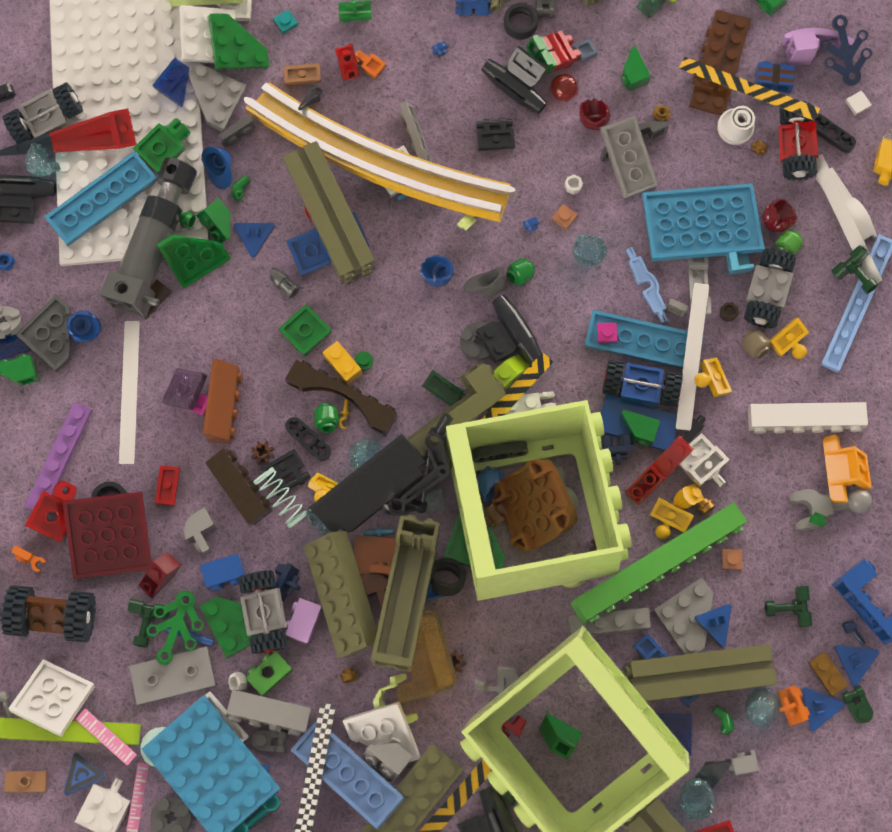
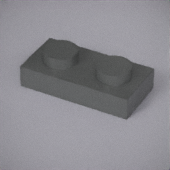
(241, 128)

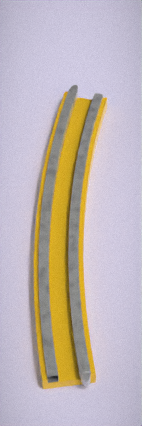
(380, 162)

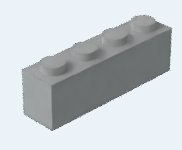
(614, 622)
(268, 712)

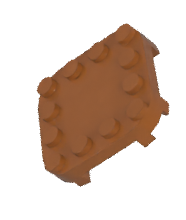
(535, 504)

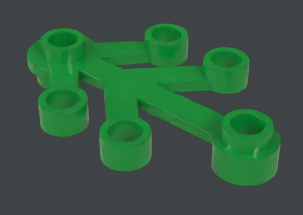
(176, 624)

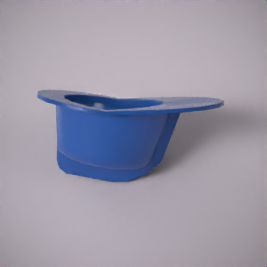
(217, 165)

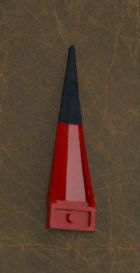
(102, 132)

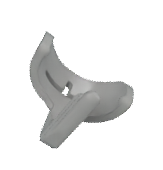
(503, 672)

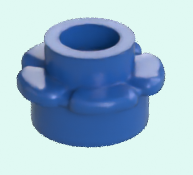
(440, 48)
(531, 224)
(10, 261)

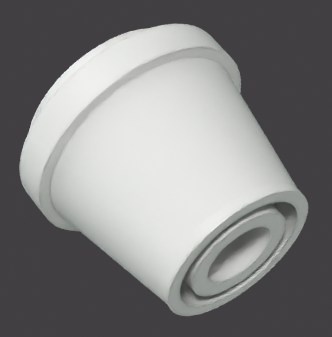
(732, 130)

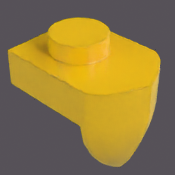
(688, 497)

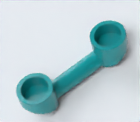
(273, 805)

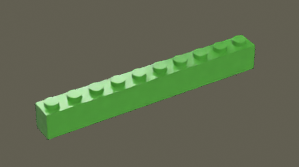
(657, 563)

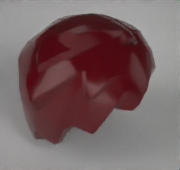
(594, 114)

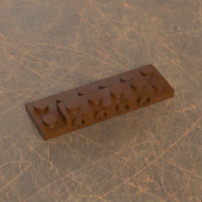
(723, 53)

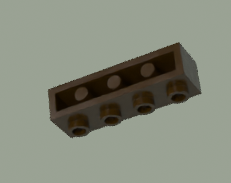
(239, 486)

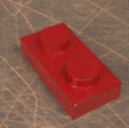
(167, 485)

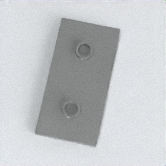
(629, 156)
(184, 674)

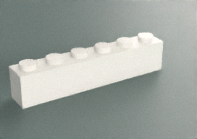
(807, 417)

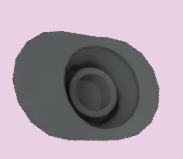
(487, 283)

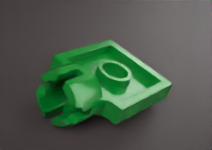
(163, 143)

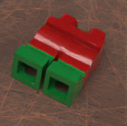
(554, 51)

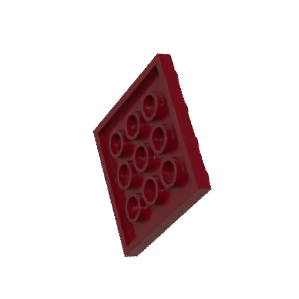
(107, 534)

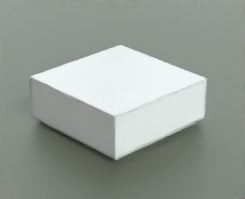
(858, 103)

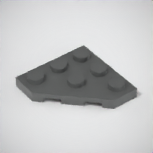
(48, 333)

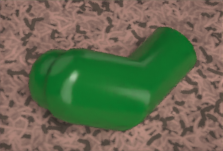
(238, 188)
(726, 718)

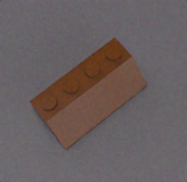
(222, 401)

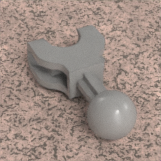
(858, 502)

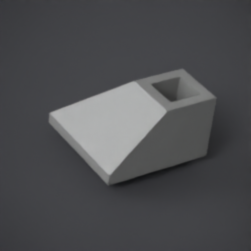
(387, 760)

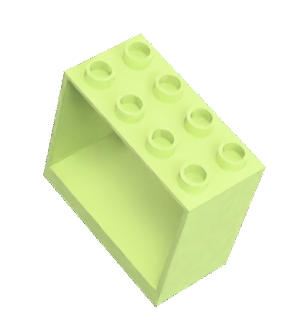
(570, 431)
(513, 773)

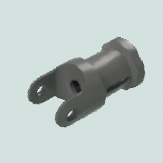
(284, 283)

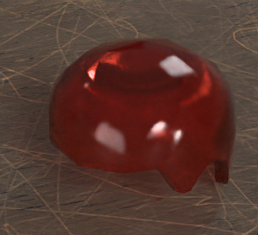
(564, 87)

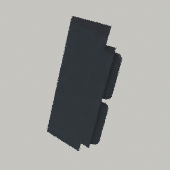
(370, 486)

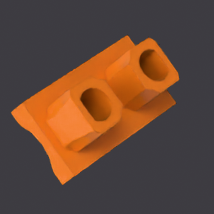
(792, 705)

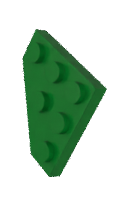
(234, 45)
(192, 257)
(457, 547)
(227, 624)

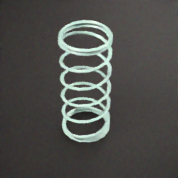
(291, 521)

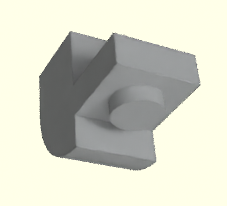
(196, 527)

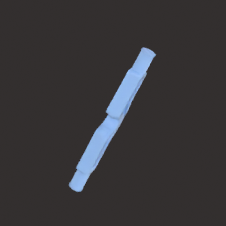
(643, 276)

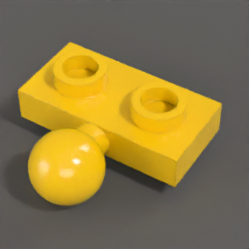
(789, 337)
(714, 377)
(321, 485)
(671, 516)

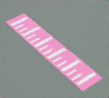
(106, 737)
(137, 797)

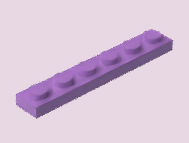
(60, 452)

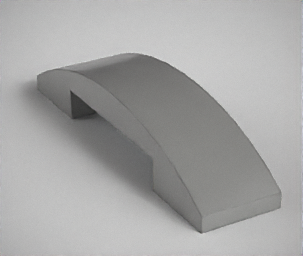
(698, 274)

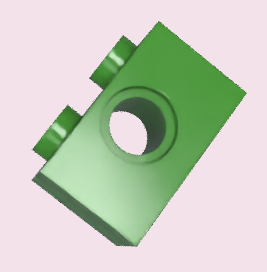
(265, 685)

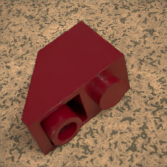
(159, 574)

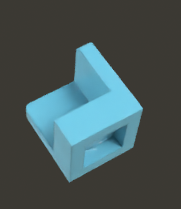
(738, 263)

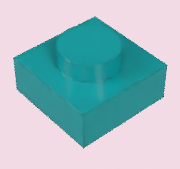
(285, 21)

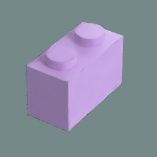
(802, 48)
(303, 621)

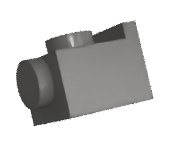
(743, 764)

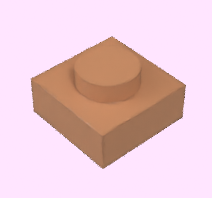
(564, 216)
(731, 559)

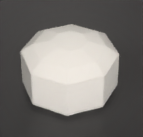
(573, 184)
(237, 681)

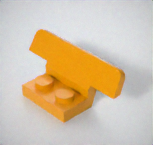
(844, 468)

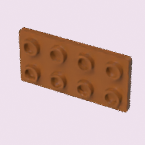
(374, 554)

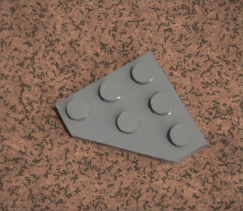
(215, 94)
(679, 616)

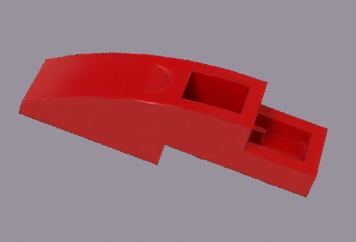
(659, 470)

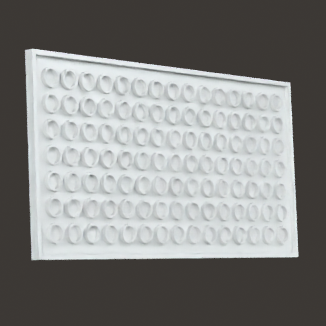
(111, 61)

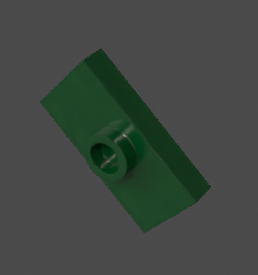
(442, 388)

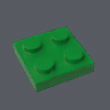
(305, 330)

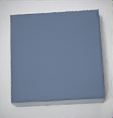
(586, 49)

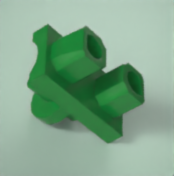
(355, 11)

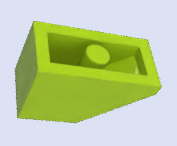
(510, 370)

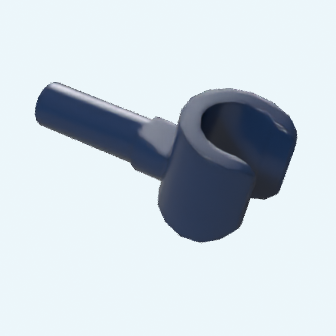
(851, 626)

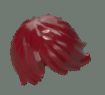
(779, 216)

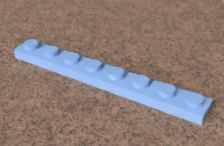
(855, 310)

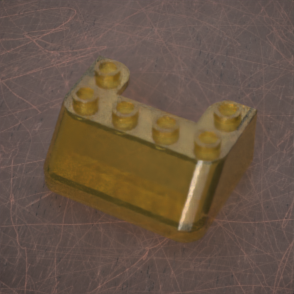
(432, 663)

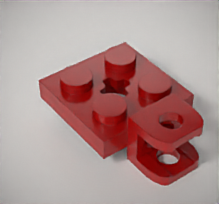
(46, 504)

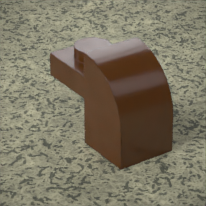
(374, 585)

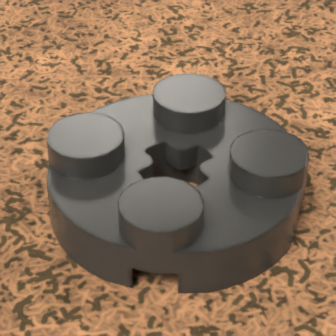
(467, 344)
(165, 807)

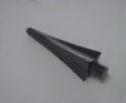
(312, 97)
(696, 427)

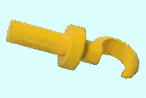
(344, 413)

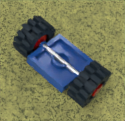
(642, 384)

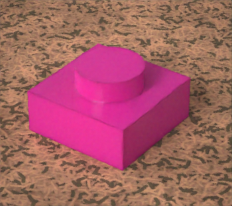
(607, 332)
(200, 406)

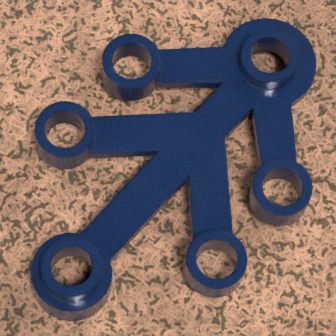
(846, 53)

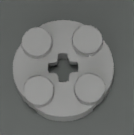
(13, 321)

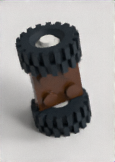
(69, 617)

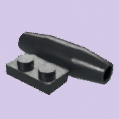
(518, 78)
(17, 196)
(508, 334)
(496, 813)

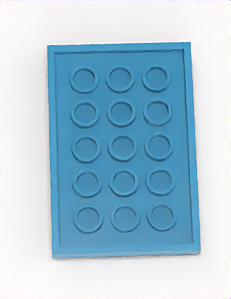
(702, 222)
(211, 768)

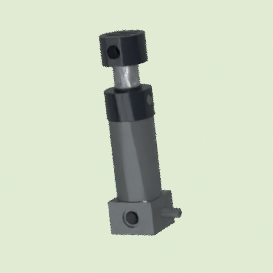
(131, 284)

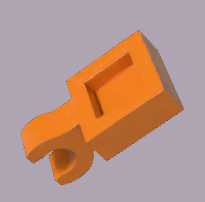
(371, 65)
(24, 556)

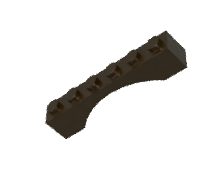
(307, 379)

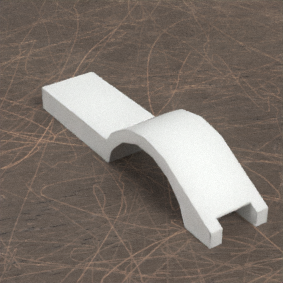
(856, 209)

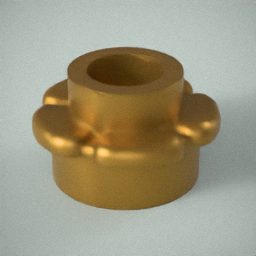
(661, 117)
(759, 147)
(706, 506)
(349, 675)

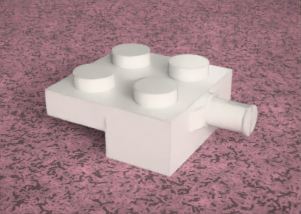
(704, 462)
(104, 808)

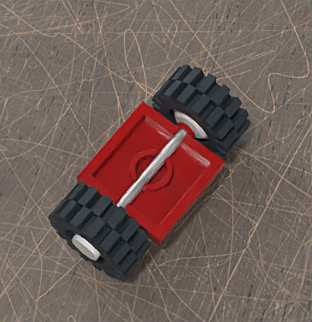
(797, 145)

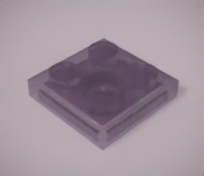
(184, 389)

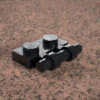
(495, 139)
(285, 466)

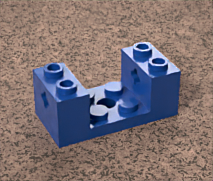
(849, 588)

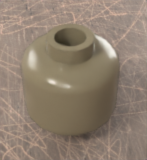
(756, 343)

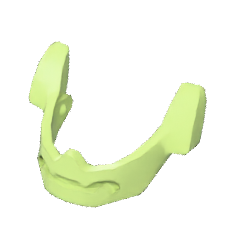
(394, 680)

